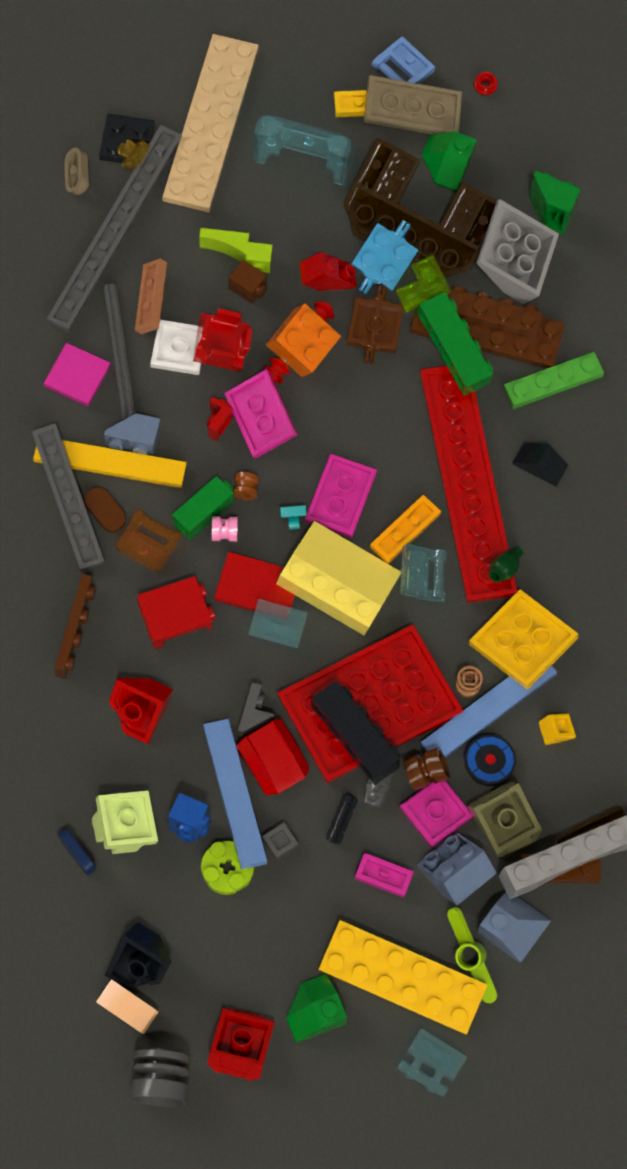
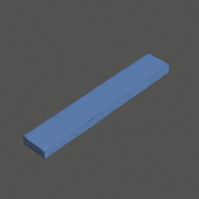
(481, 714)
(234, 794)

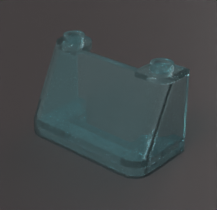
(276, 132)

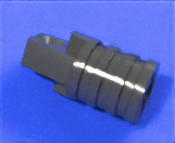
(377, 793)

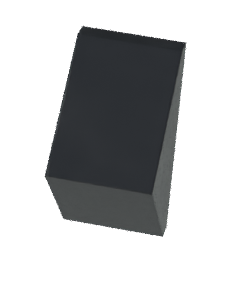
(541, 462)

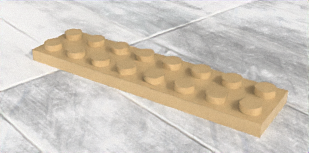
(210, 123)

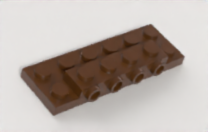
(505, 328)

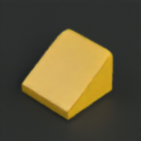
(557, 728)

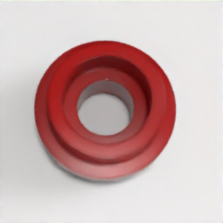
(485, 77)

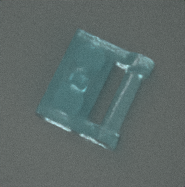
(416, 571)

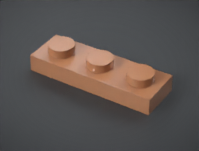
(150, 296)

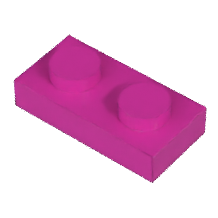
(384, 875)

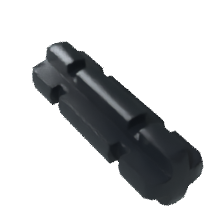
(342, 819)

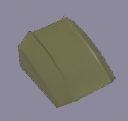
(506, 819)

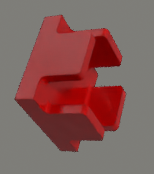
(222, 340)

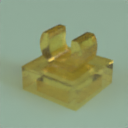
(133, 153)

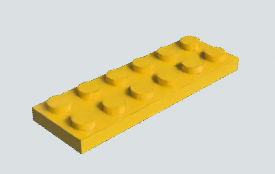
(403, 977)

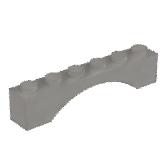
(548, 864)

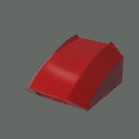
(273, 758)
(240, 1043)

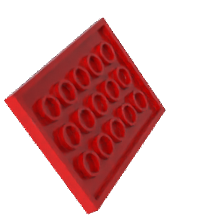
(394, 685)

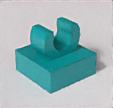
(293, 514)

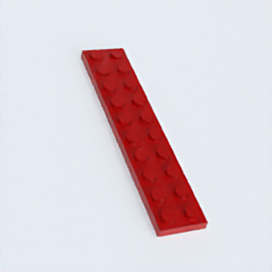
(467, 484)

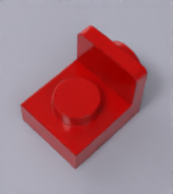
(220, 418)

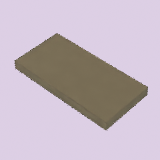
(412, 106)

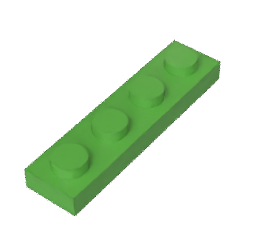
(553, 380)

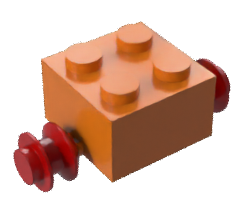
(302, 341)

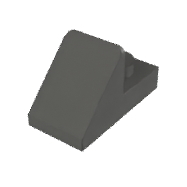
(252, 718)

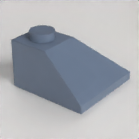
(513, 926)

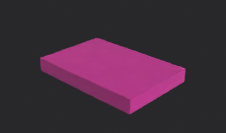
(261, 413)
(341, 495)

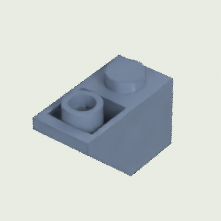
(134, 433)

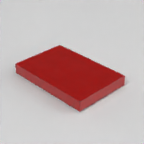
(249, 579)

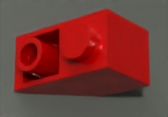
(327, 273)

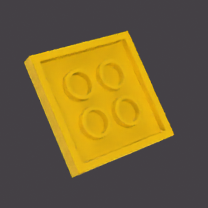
(523, 639)

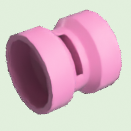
(224, 528)

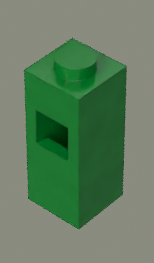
(199, 509)

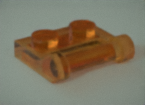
(145, 549)

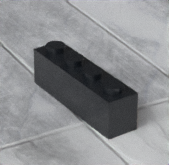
(355, 732)

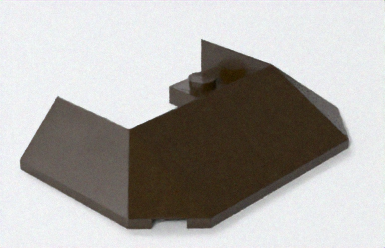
(376, 200)

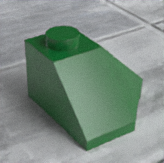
(448, 158)
(315, 1009)

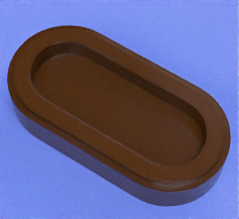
(105, 510)

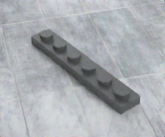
(68, 497)

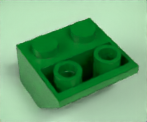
(553, 201)

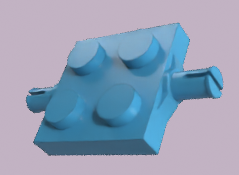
(384, 257)

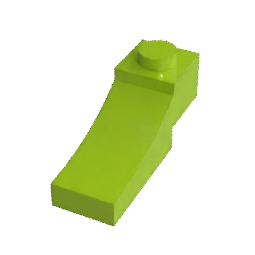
(237, 246)

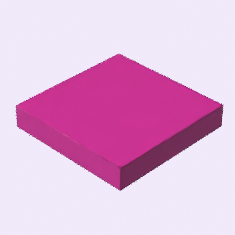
(77, 374)
(436, 812)

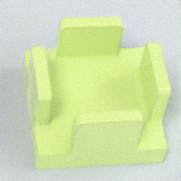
(124, 821)

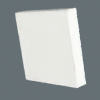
(175, 348)

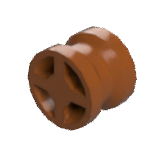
(246, 486)

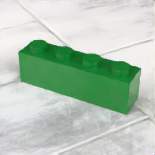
(454, 343)

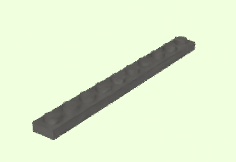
(113, 230)

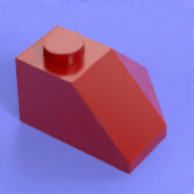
(140, 705)

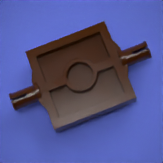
(375, 325)

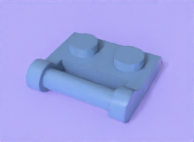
(407, 59)

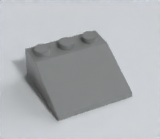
(517, 252)

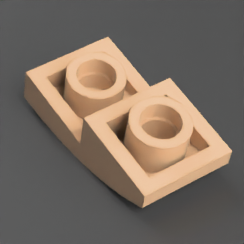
(127, 1006)

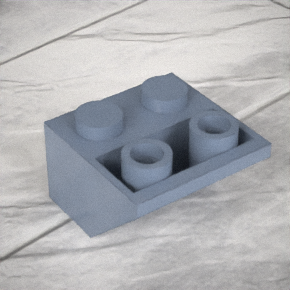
(457, 868)

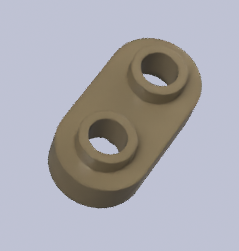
(76, 171)

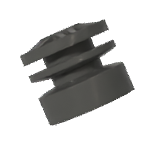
(160, 1073)

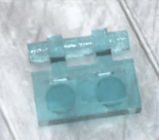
(437, 1056)

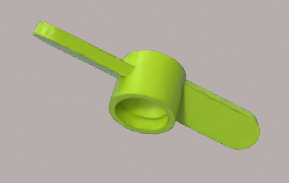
(465, 940)

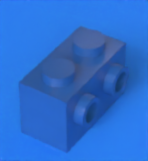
(189, 818)

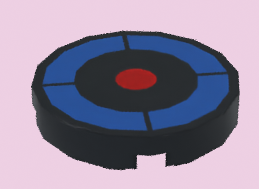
(490, 760)

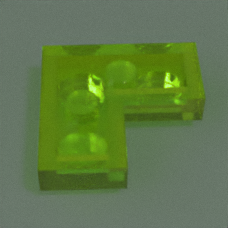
(429, 284)

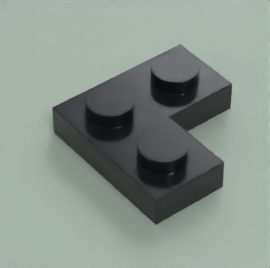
(119, 130)

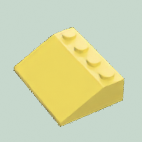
(338, 578)

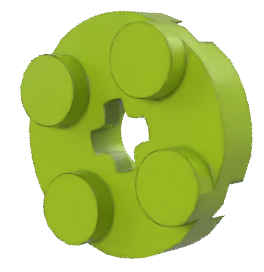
(213, 874)

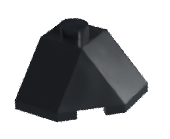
(139, 959)

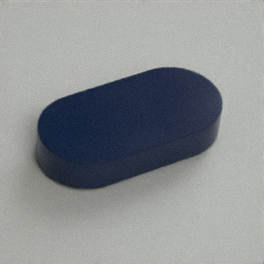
(76, 852)

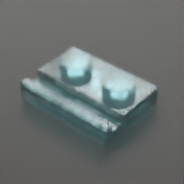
(278, 623)

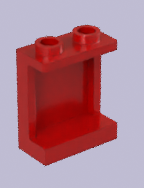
(175, 610)

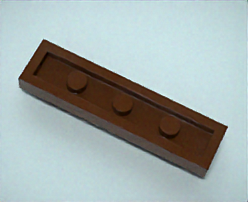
(73, 636)

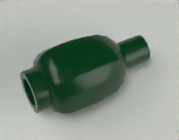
(505, 565)

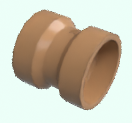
(470, 686)

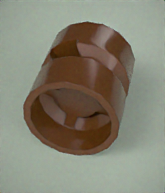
(425, 769)

